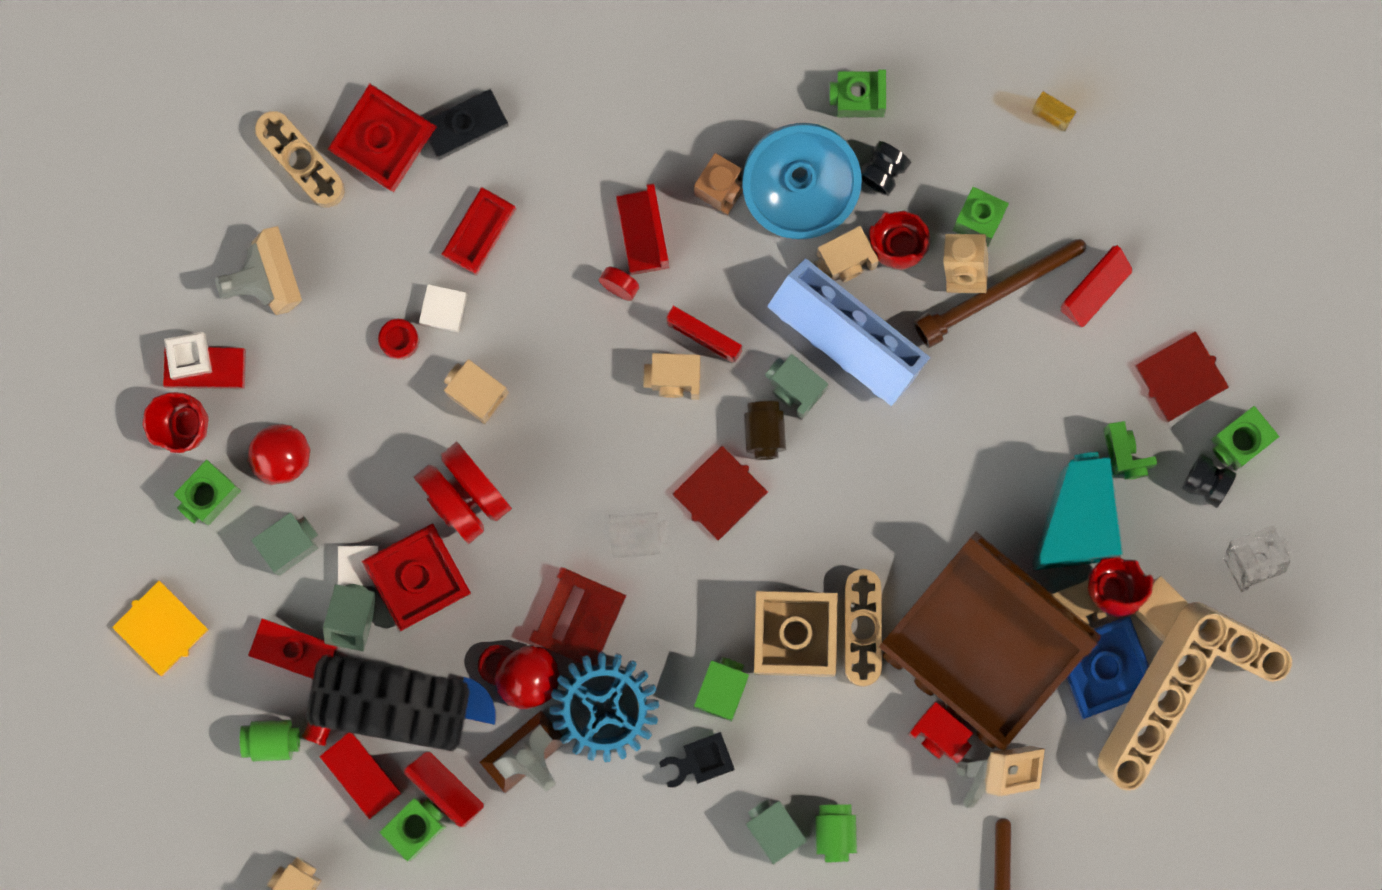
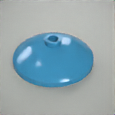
(806, 204)

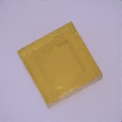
(1053, 111)

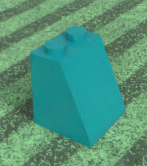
(1081, 516)

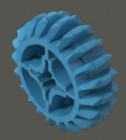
(589, 695)

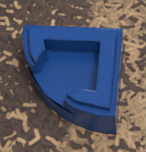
(480, 704)

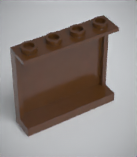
(989, 642)

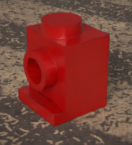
(942, 734)

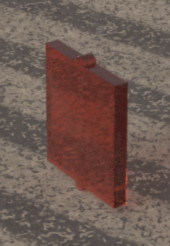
(1181, 376)
(720, 493)

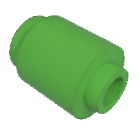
(269, 740)
(836, 832)

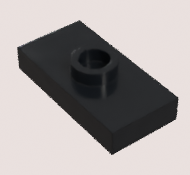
(466, 124)

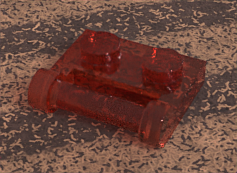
(590, 623)

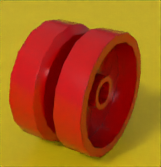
(462, 493)

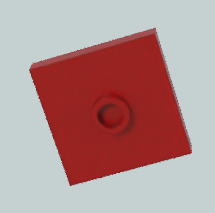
(381, 137)
(416, 577)

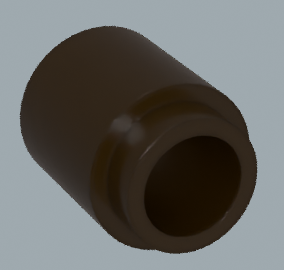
(764, 430)

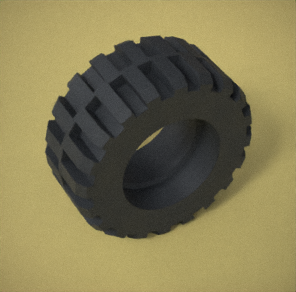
(387, 702)

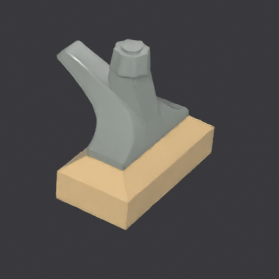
(264, 274)
(1003, 773)

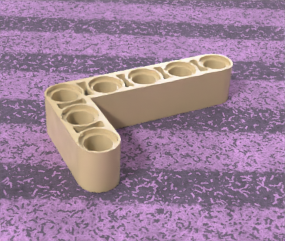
(1181, 686)

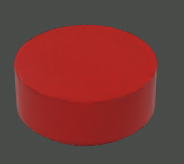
(619, 283)
(398, 339)
(489, 660)

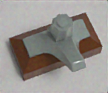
(525, 754)

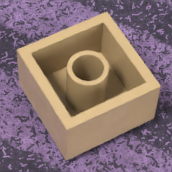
(795, 634)

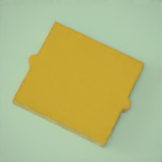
(160, 628)

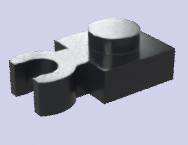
(704, 759)

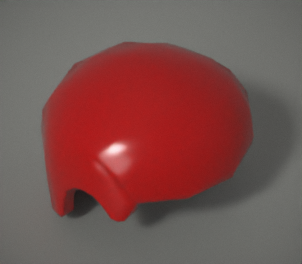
(899, 239)
(175, 422)
(278, 454)
(1119, 586)
(527, 677)

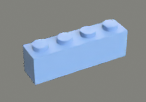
(848, 332)

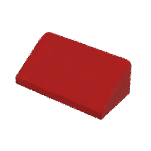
(1097, 287)
(444, 789)

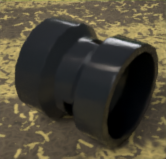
(885, 165)
(1209, 480)

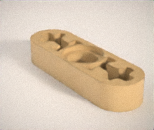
(289, 131)
(873, 597)

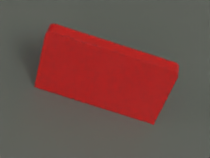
(643, 231)

